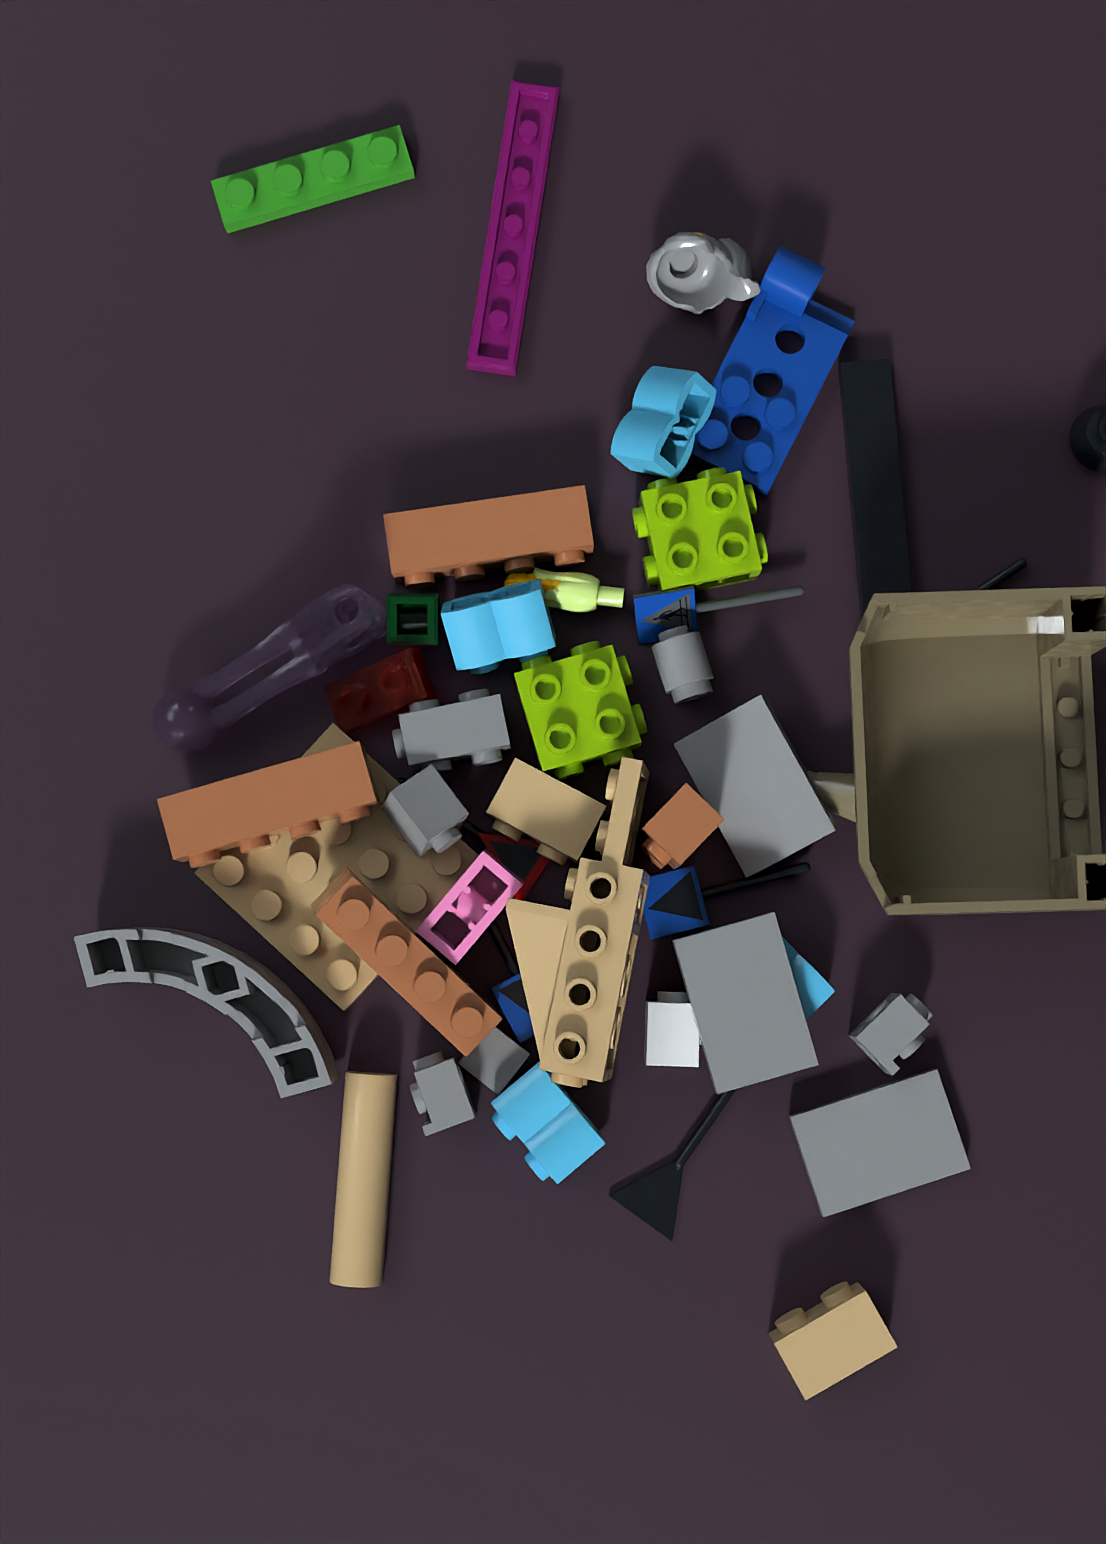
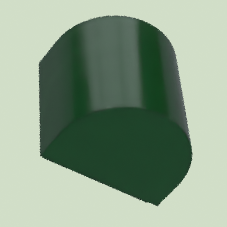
(413, 619)

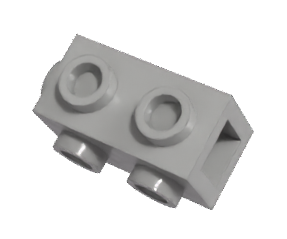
(453, 732)

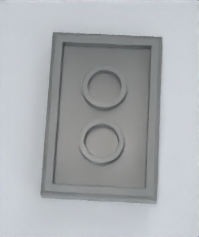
(756, 784)
(745, 1002)
(879, 1142)

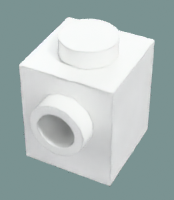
(670, 1031)

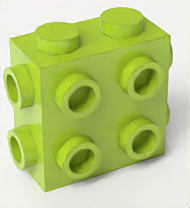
(700, 531)
(580, 709)

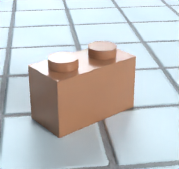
(678, 828)

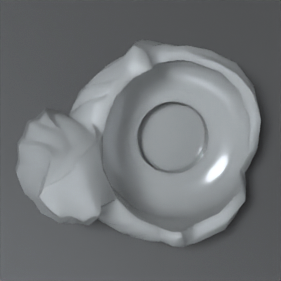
(700, 272)

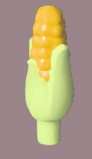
(572, 590)

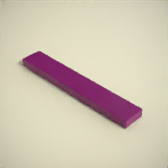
(513, 228)

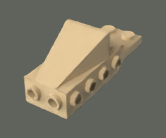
(559, 944)

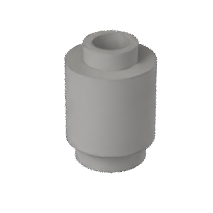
(683, 664)

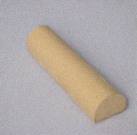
(363, 1179)

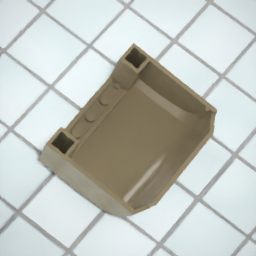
(978, 750)

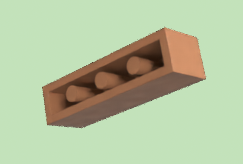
(489, 536)
(269, 803)
(406, 962)

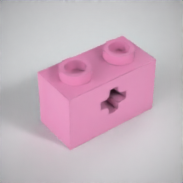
(470, 906)

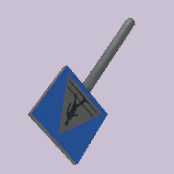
(677, 607)

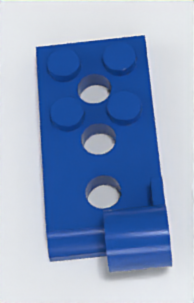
(779, 307)

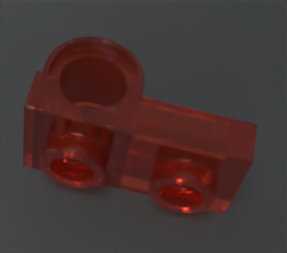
(380, 690)

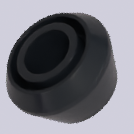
(1088, 438)

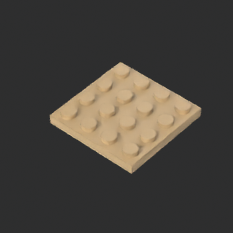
(281, 882)

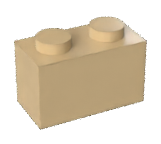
(545, 812)
(831, 1338)

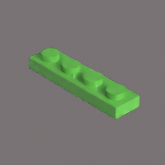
(313, 179)

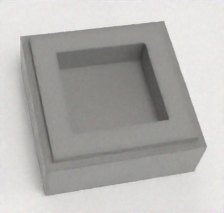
(495, 1060)

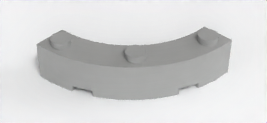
(227, 981)

